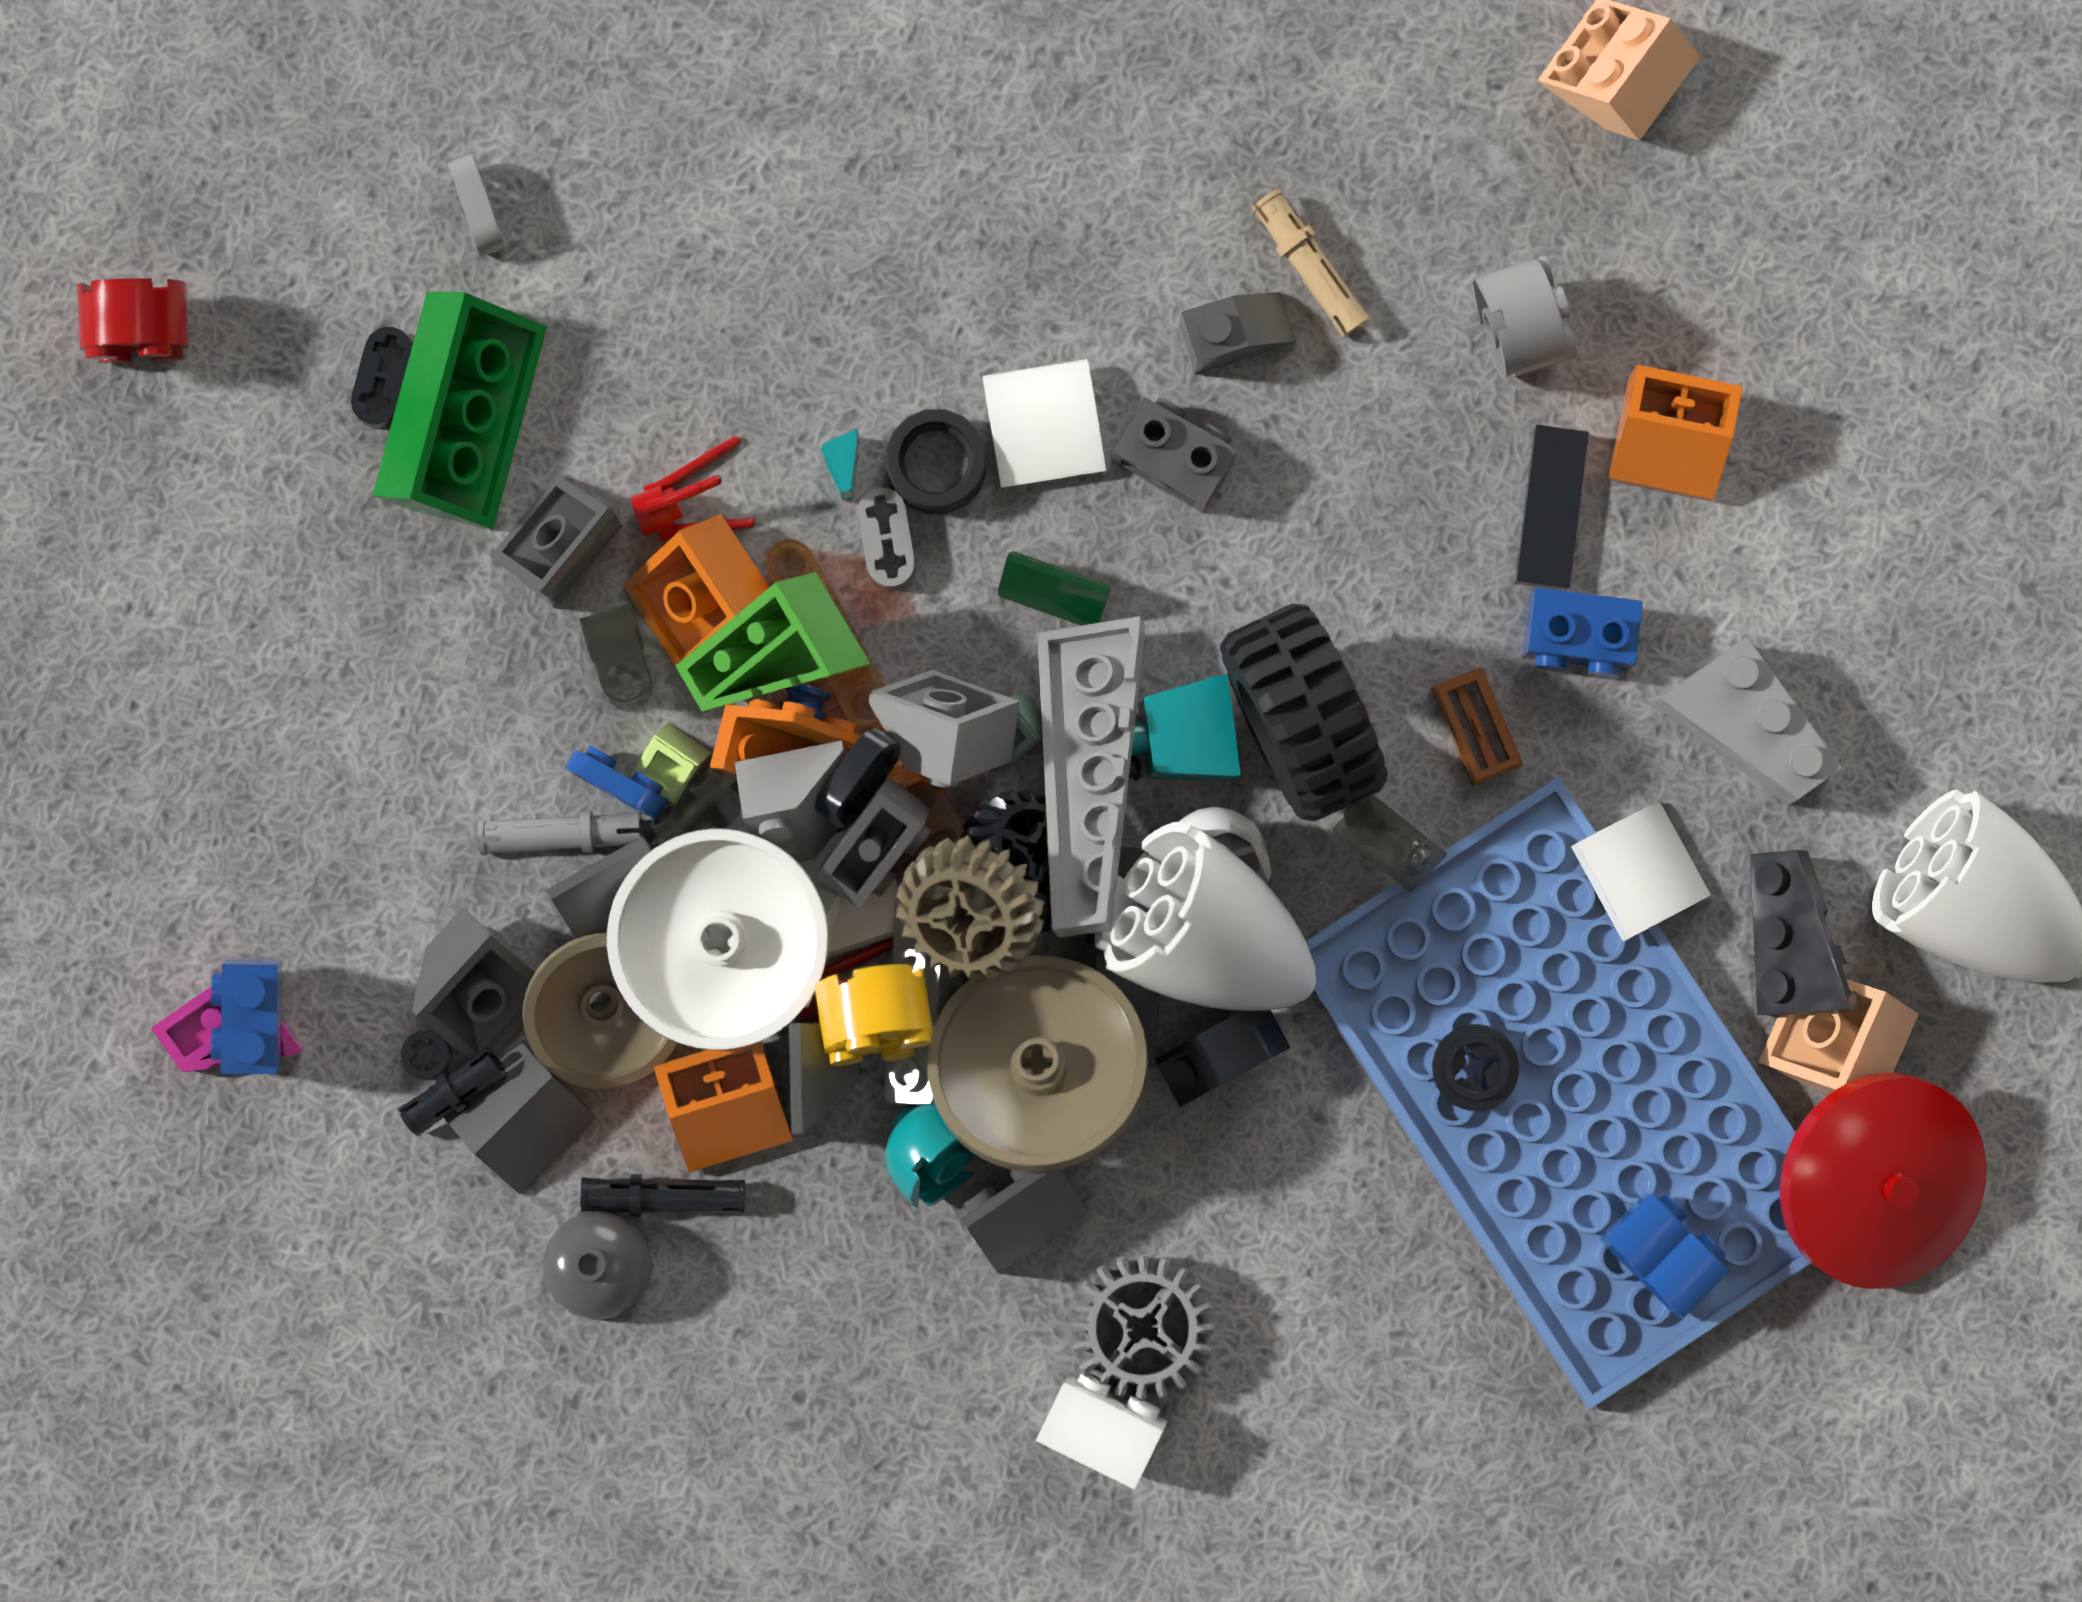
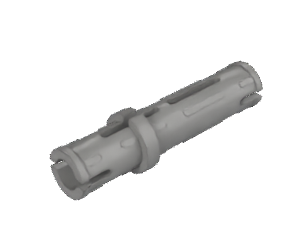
(560, 833)

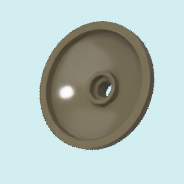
(582, 1040)

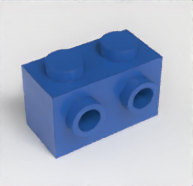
(1582, 631)
(249, 1016)

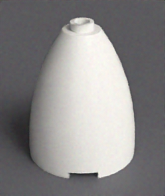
(1981, 894)
(1205, 928)

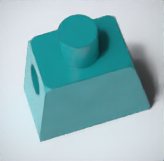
(1189, 733)

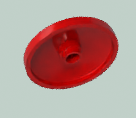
(1883, 1180)

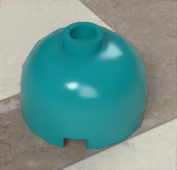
(925, 1156)

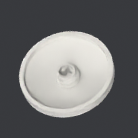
(717, 938)

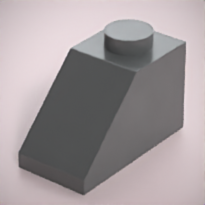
(1235, 329)

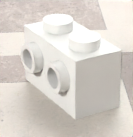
(1102, 1429)

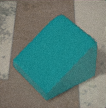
(841, 460)

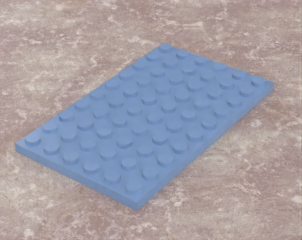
(1615, 1094)

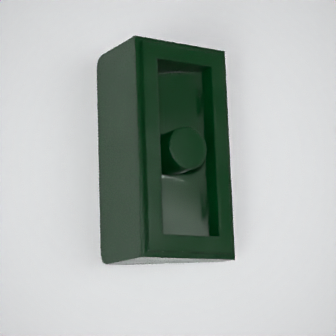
(1053, 590)

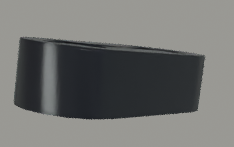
(371, 374)
(857, 777)

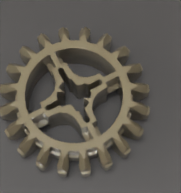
(983, 896)

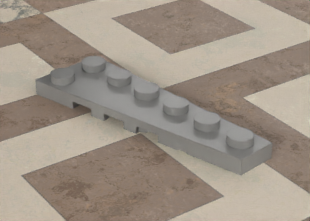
(1087, 734)

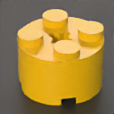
(874, 1013)

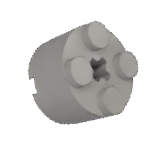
(1524, 317)

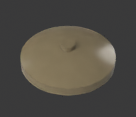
(1038, 1064)

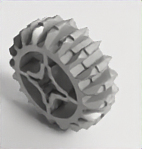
(1179, 1356)

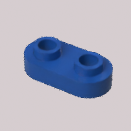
(597, 769)

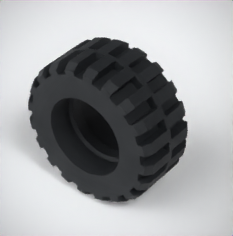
(1304, 712)

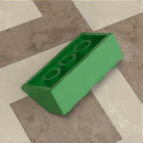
(459, 409)

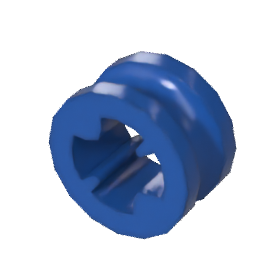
(809, 697)

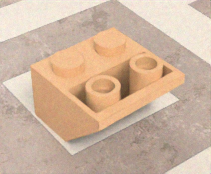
(1621, 67)

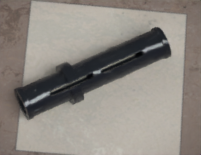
(652, 1195)

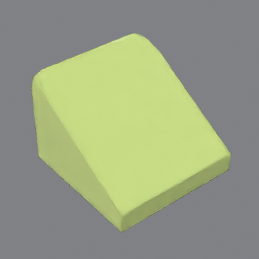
(672, 761)

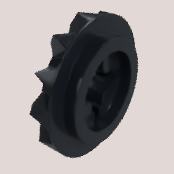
(1499, 1077)

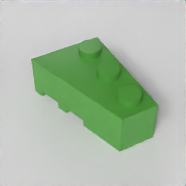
(773, 644)

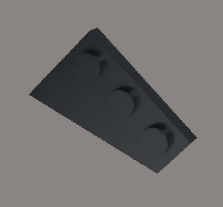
(1793, 948)

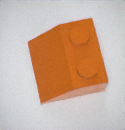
(695, 586)

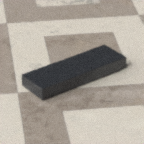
(1551, 507)

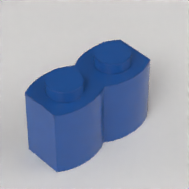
(1665, 1253)

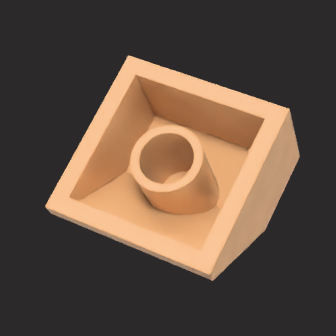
(1840, 1045)

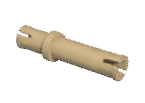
(1297, 244)

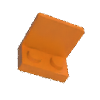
(768, 730)

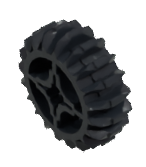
(1027, 846)

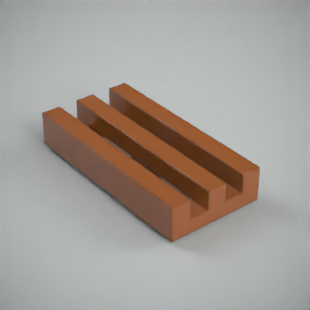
(1493, 768)

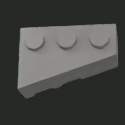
(1752, 722)

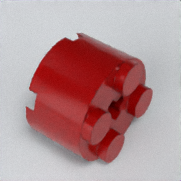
(132, 317)

